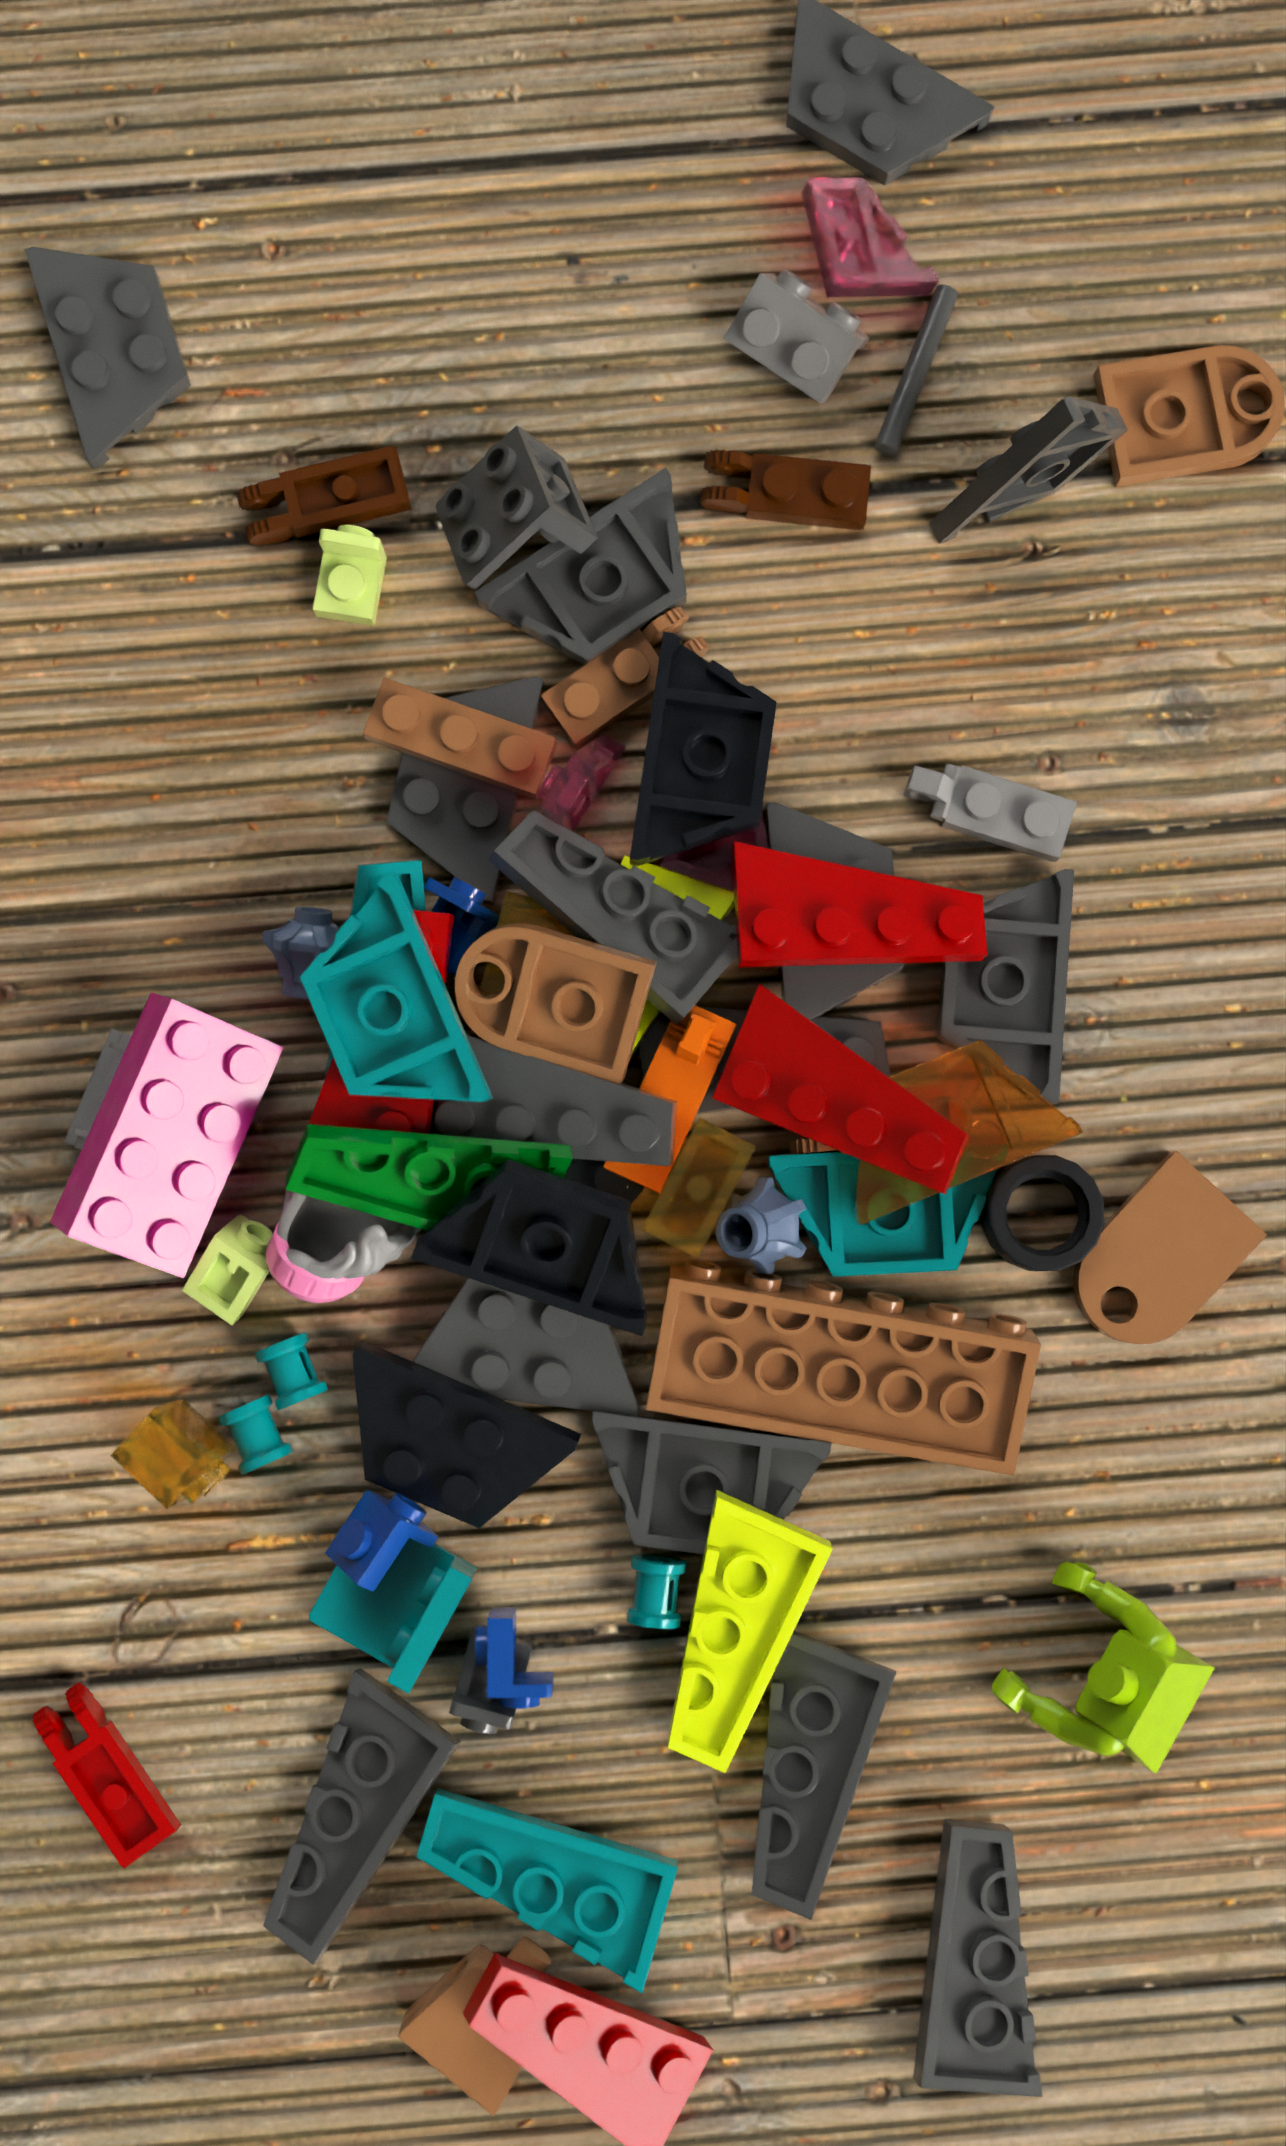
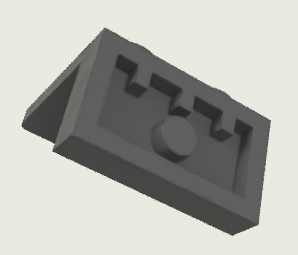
(506, 501)

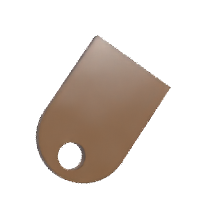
(1187, 412)
(559, 998)
(1167, 1250)

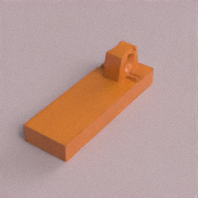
(683, 1073)

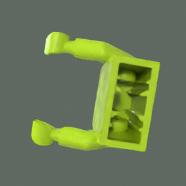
(1132, 1694)

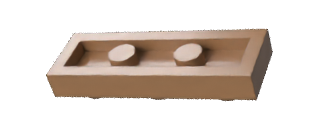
(460, 738)

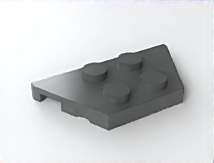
(871, 98)
(109, 343)
(1036, 465)
(606, 592)
(458, 816)
(824, 987)
(1019, 989)
(528, 1352)
(672, 1471)

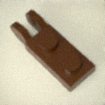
(790, 489)
(327, 496)

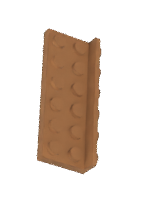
(843, 1367)

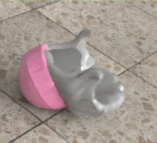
(329, 1249)

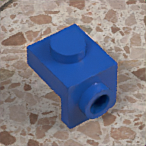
(470, 917)
(376, 1536)
(497, 1649)

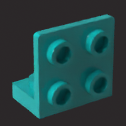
(404, 1612)

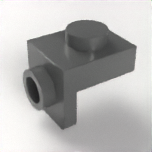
(471, 1699)

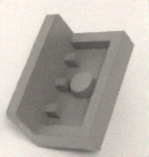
(796, 333)

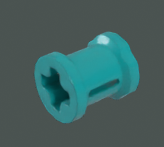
(291, 1371)
(255, 1434)
(656, 1591)

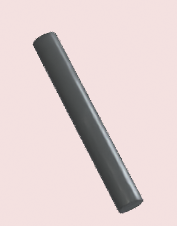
(916, 370)

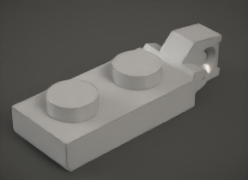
(994, 809)

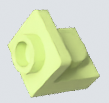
(350, 575)
(231, 1269)

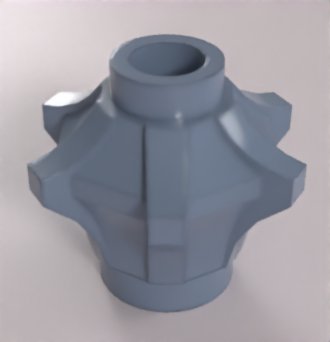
(298, 944)
(761, 1226)

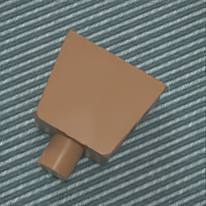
(442, 2036)

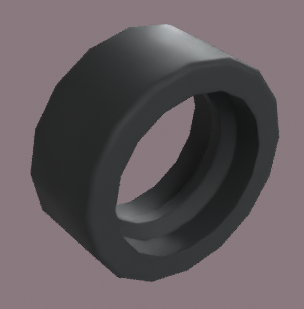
(1089, 1208)

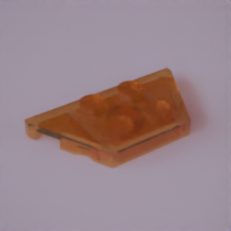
(985, 1101)

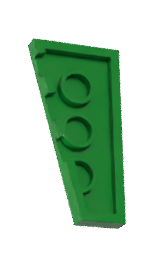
(406, 1173)

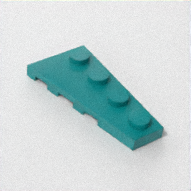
(571, 1883)

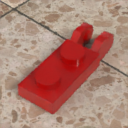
(106, 1778)

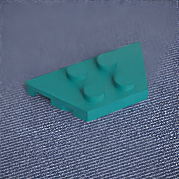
(390, 1007)
(910, 1240)

